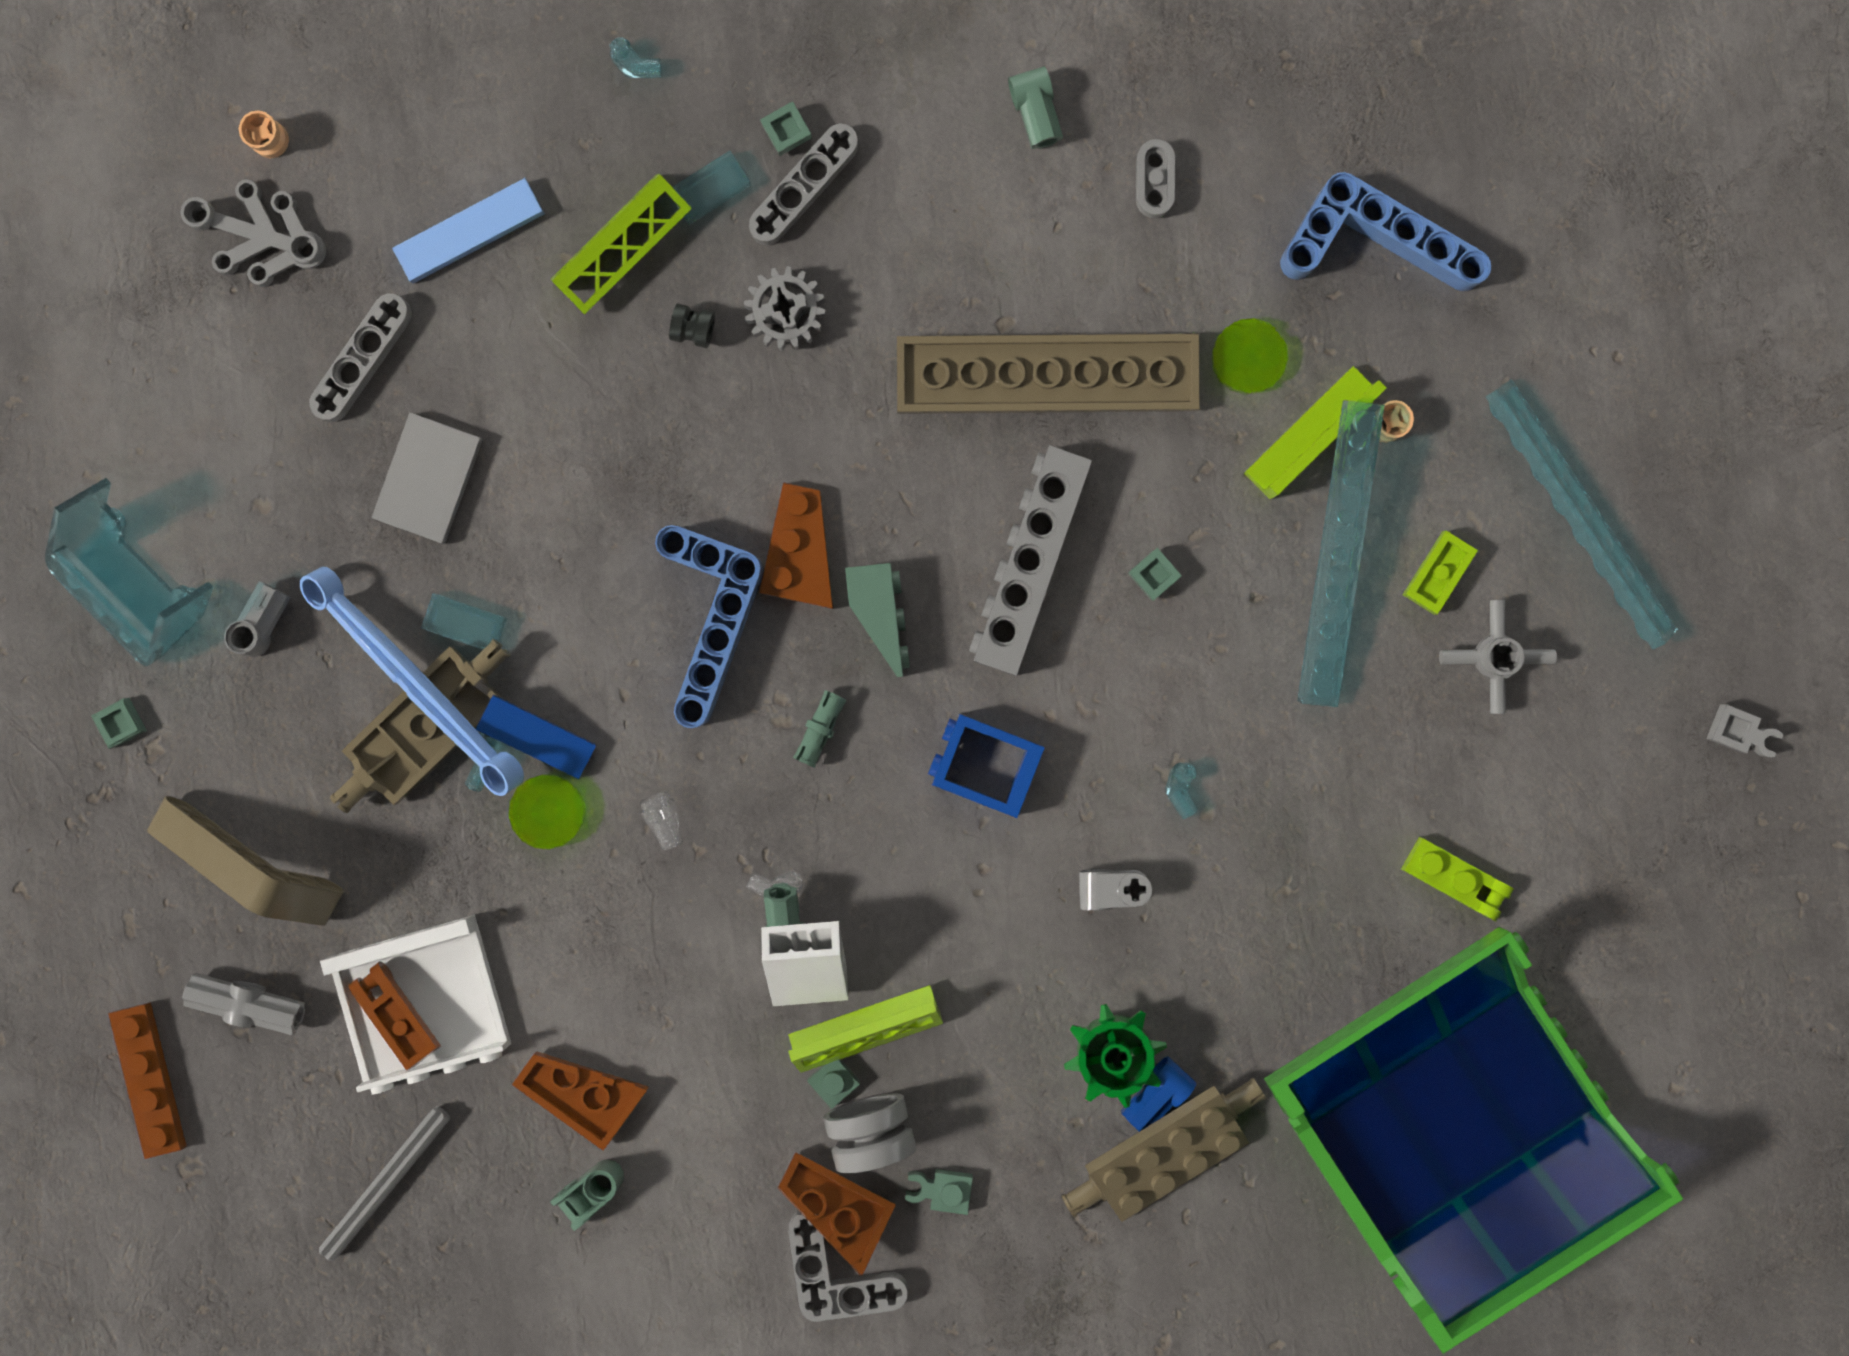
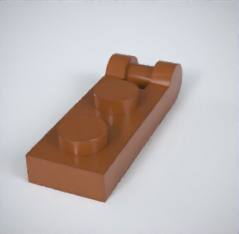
(394, 1016)

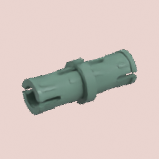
(819, 728)

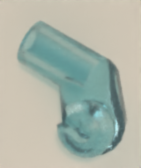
(630, 63)
(1178, 787)

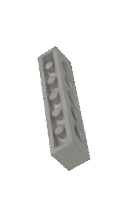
(1071, 473)

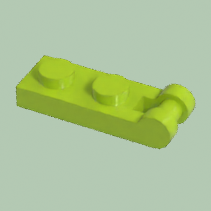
(1456, 878)

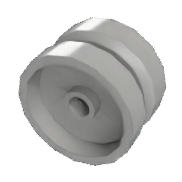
(870, 1133)

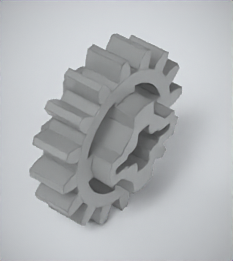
(799, 304)

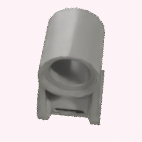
(1105, 889)

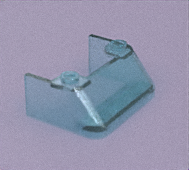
(114, 582)

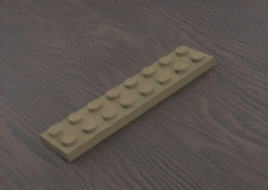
(1048, 373)

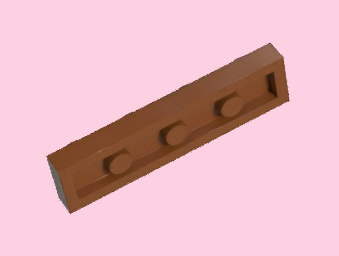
(147, 1080)

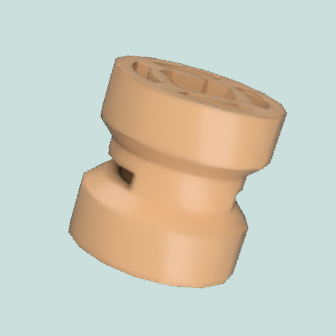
(256, 128)
(1397, 419)

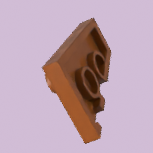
(580, 1096)

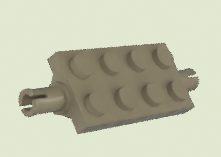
(404, 742)
(1166, 1153)

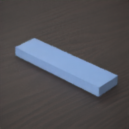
(468, 231)

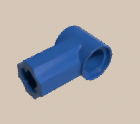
(1154, 1102)

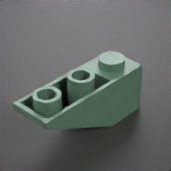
(873, 602)

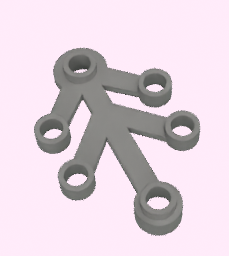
(261, 235)

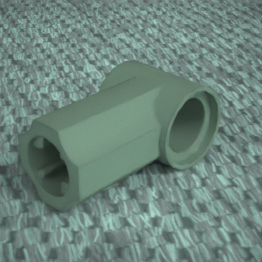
(1033, 97)
(781, 905)

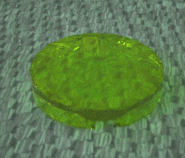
(1249, 356)
(546, 811)

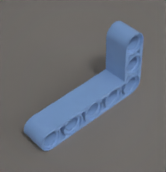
(1384, 233)
(717, 618)

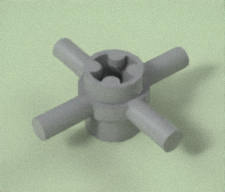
(1483, 656)

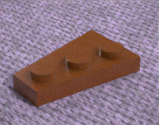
(797, 550)
(838, 1208)

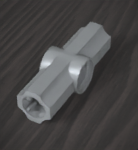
(243, 1004)

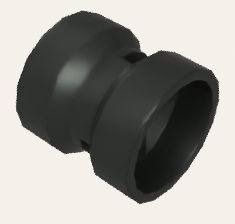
(692, 325)

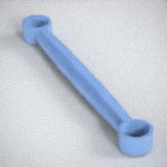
(498, 771)

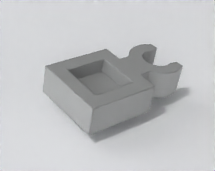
(1740, 731)

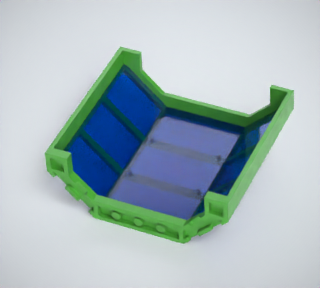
(1470, 1140)

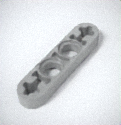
(799, 181)
(366, 362)

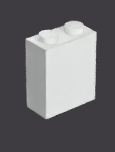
(804, 963)

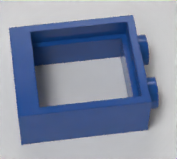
(1021, 780)

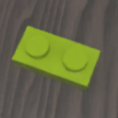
(1440, 572)

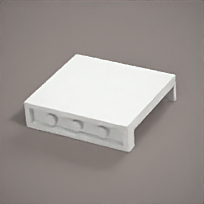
(449, 986)

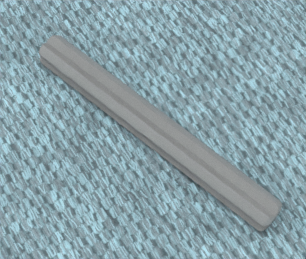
(384, 1183)

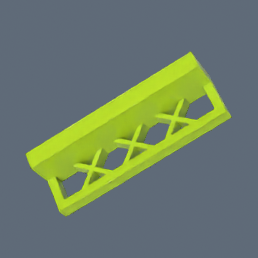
(610, 232)
(1309, 434)
(864, 1029)

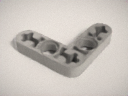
(833, 1290)

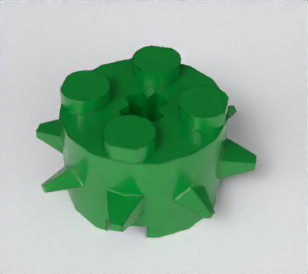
(1101, 1073)

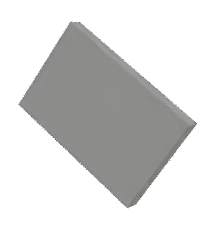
(427, 478)

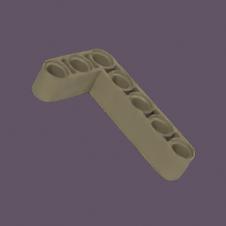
(240, 870)

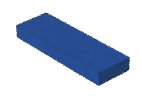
(535, 736)

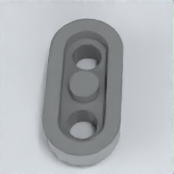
(1155, 180)

